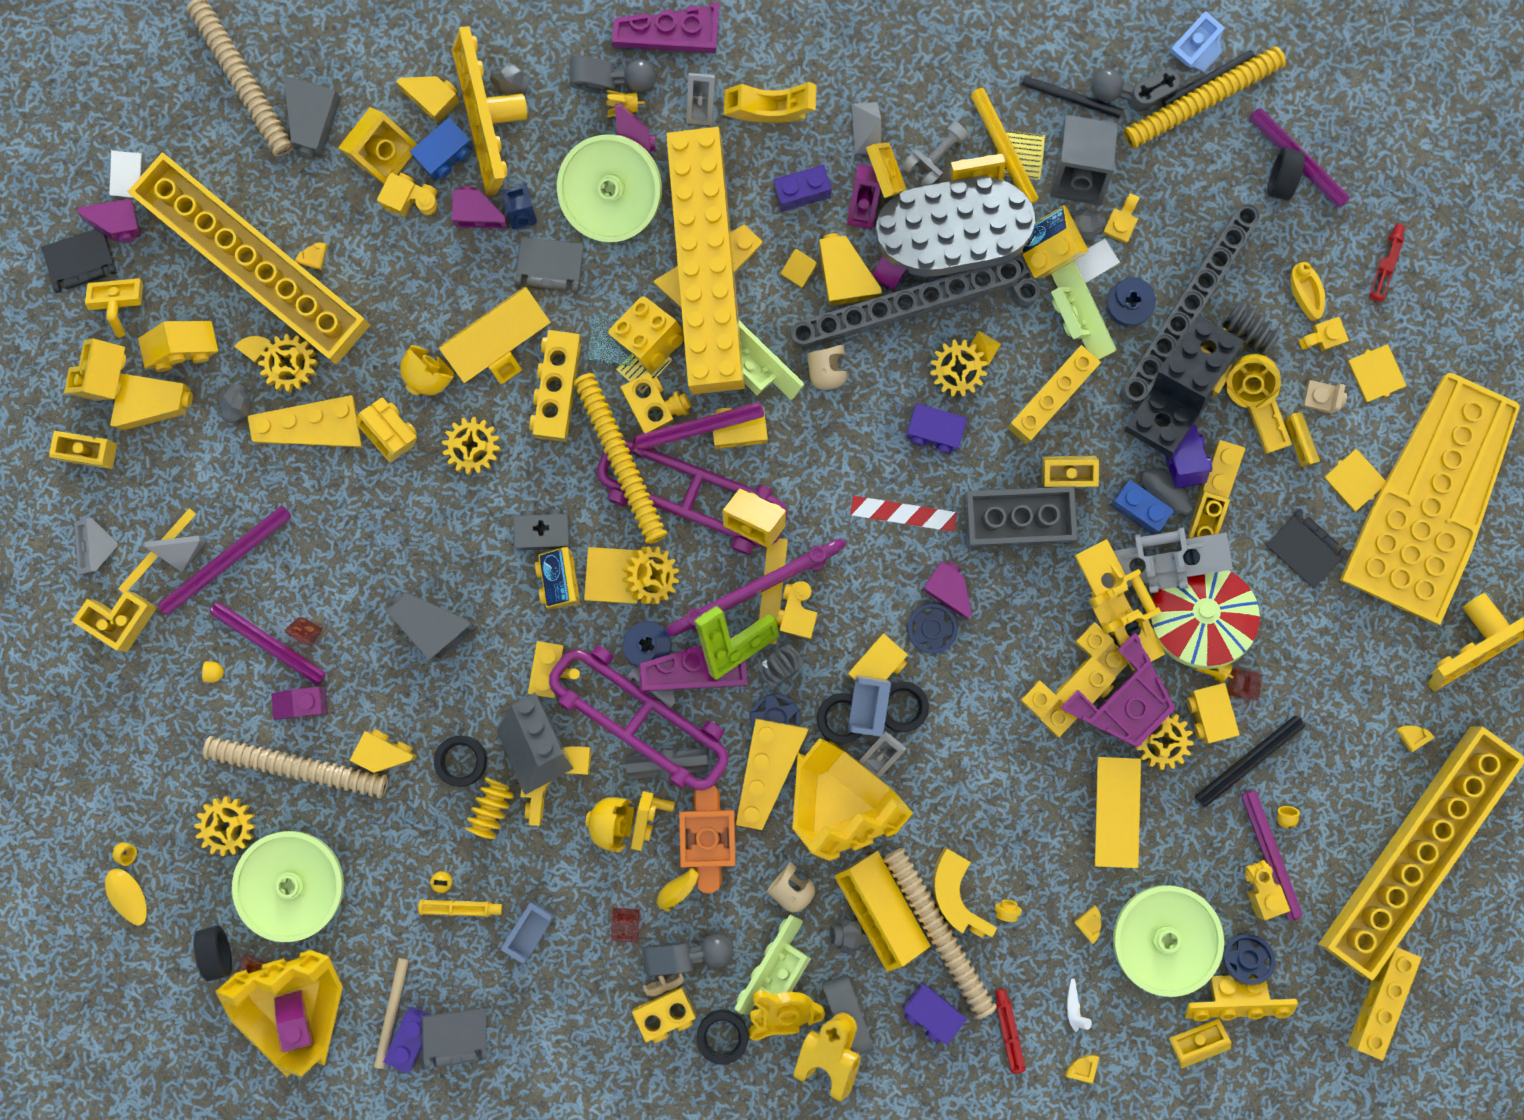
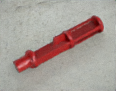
(1388, 263)
(1009, 1032)

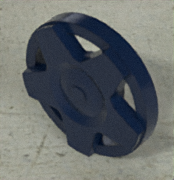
(932, 628)
(774, 711)
(1249, 959)

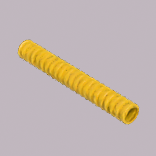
(1207, 96)
(620, 458)

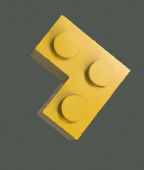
(176, 342)
(97, 371)
(116, 626)

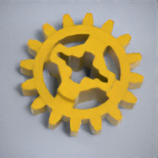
(295, 356)
(947, 370)
(459, 444)
(648, 574)
(1162, 750)
(229, 835)

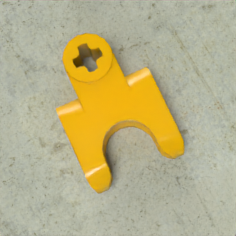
(832, 1053)

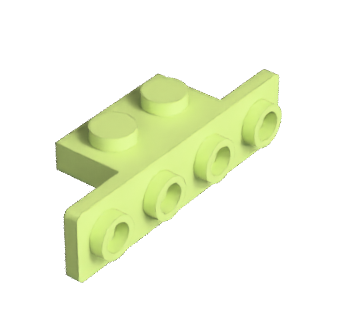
(1080, 311)
(764, 367)
(779, 968)

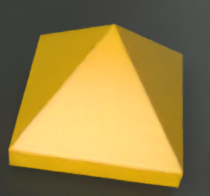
(987, 345)
(505, 368)

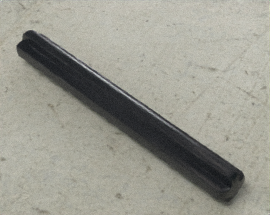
(1250, 761)

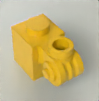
(401, 192)
(796, 619)
(1266, 896)

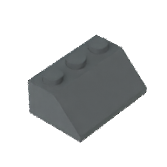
(533, 744)

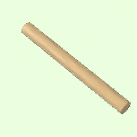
(391, 1012)

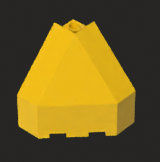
(842, 802)
(251, 1007)

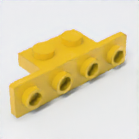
(1239, 1000)

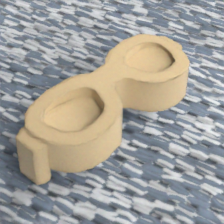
(659, 987)

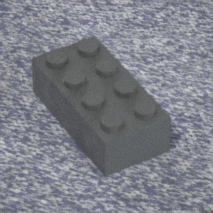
(1020, 517)

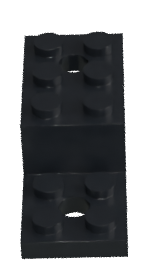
(1184, 386)

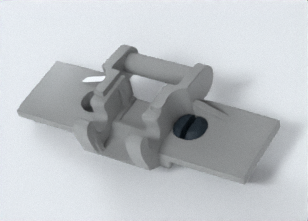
(1171, 569)

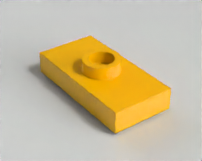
(1270, 427)

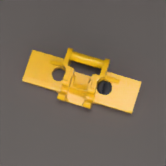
(1111, 604)

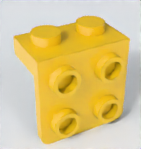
(990, 166)
(648, 333)

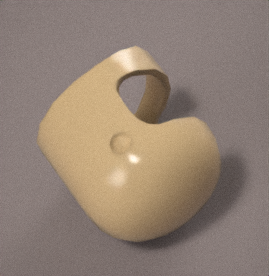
(820, 370)
(786, 895)

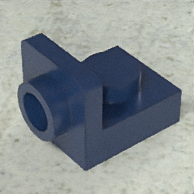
(519, 206)

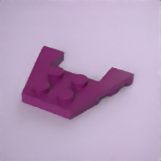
(1134, 707)

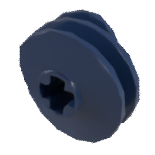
(1140, 293)
(643, 631)

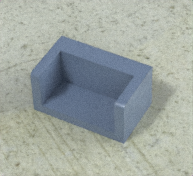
(869, 705)
(528, 931)

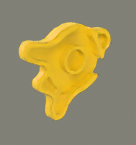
(782, 1014)

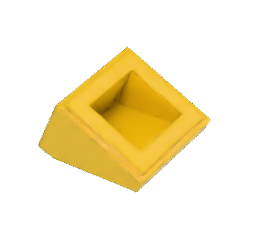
(799, 268)

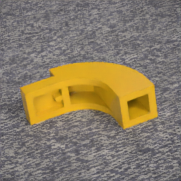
(769, 105)
(581, 762)
(946, 890)

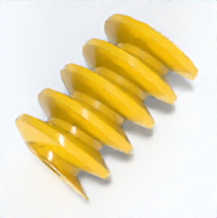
(490, 809)

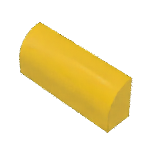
(494, 334)
(1117, 812)
(882, 911)

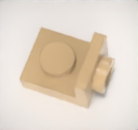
(1324, 397)

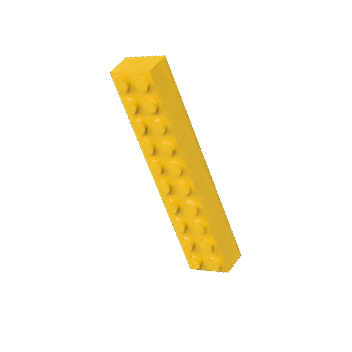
(249, 258)
(705, 261)
(1422, 852)

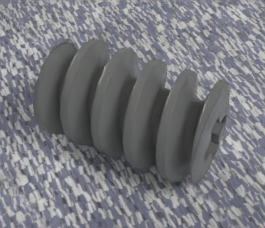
(1253, 328)

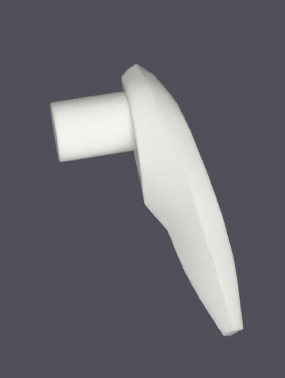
(1073, 1010)

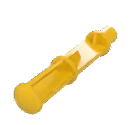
(459, 908)

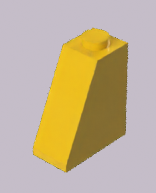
(845, 273)
(148, 401)

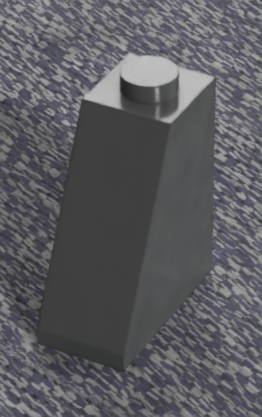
(310, 115)

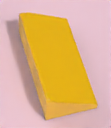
(1301, 439)
(1200, 1043)

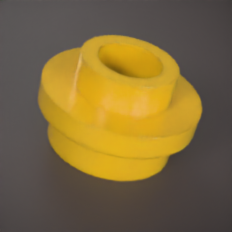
(680, 403)
(1008, 911)

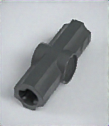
(641, 767)

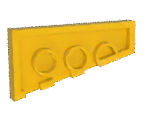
(744, 245)
(311, 424)
(768, 764)

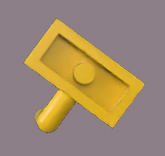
(111, 296)
(544, 660)
(646, 813)

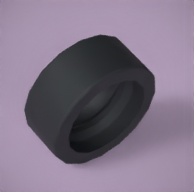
(1286, 173)
(922, 710)
(822, 721)
(444, 774)
(212, 953)
(722, 1058)

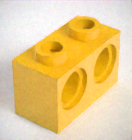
(642, 406)
(660, 1007)

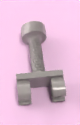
(956, 133)

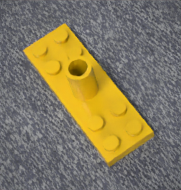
(484, 111)
(1498, 637)

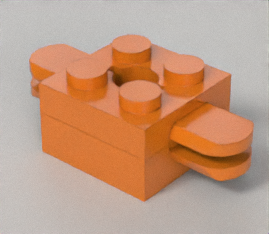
(707, 839)

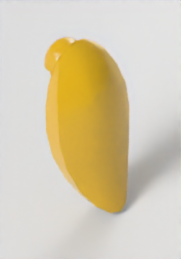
(1308, 290)
(677, 890)
(126, 896)

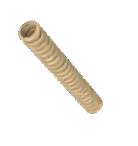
(240, 77)
(293, 766)
(940, 934)

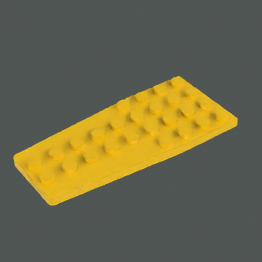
(1434, 501)

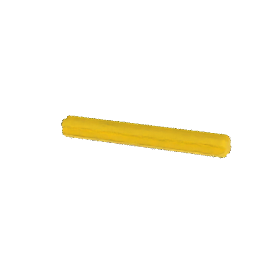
(1003, 144)

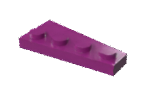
(673, 31)
(686, 671)

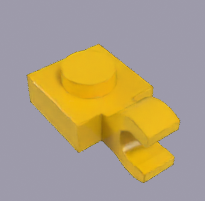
(1122, 222)
(1326, 334)

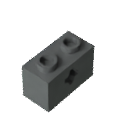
(529, 539)

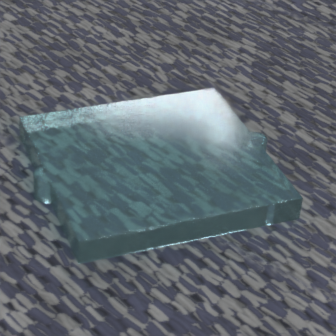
(603, 347)

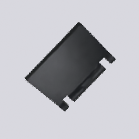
(78, 259)
(1306, 549)

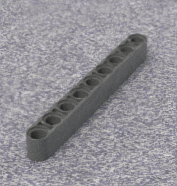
(1197, 294)
(895, 313)

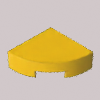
(313, 256)
(252, 346)
(1414, 736)
(1090, 924)
(1083, 1069)

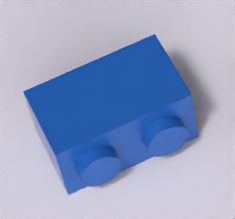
(442, 149)
(1141, 507)

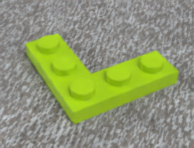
(725, 653)

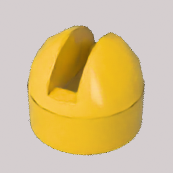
(212, 672)
(1288, 816)
(124, 859)
(443, 876)

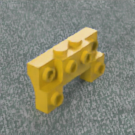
(1091, 678)

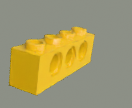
(556, 344)
(1053, 395)
(1384, 1004)

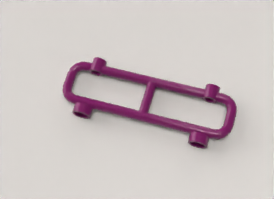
(616, 495)
(813, 560)
(599, 660)

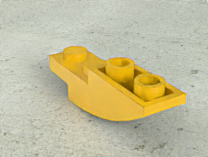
(1214, 494)

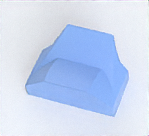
(1200, 43)

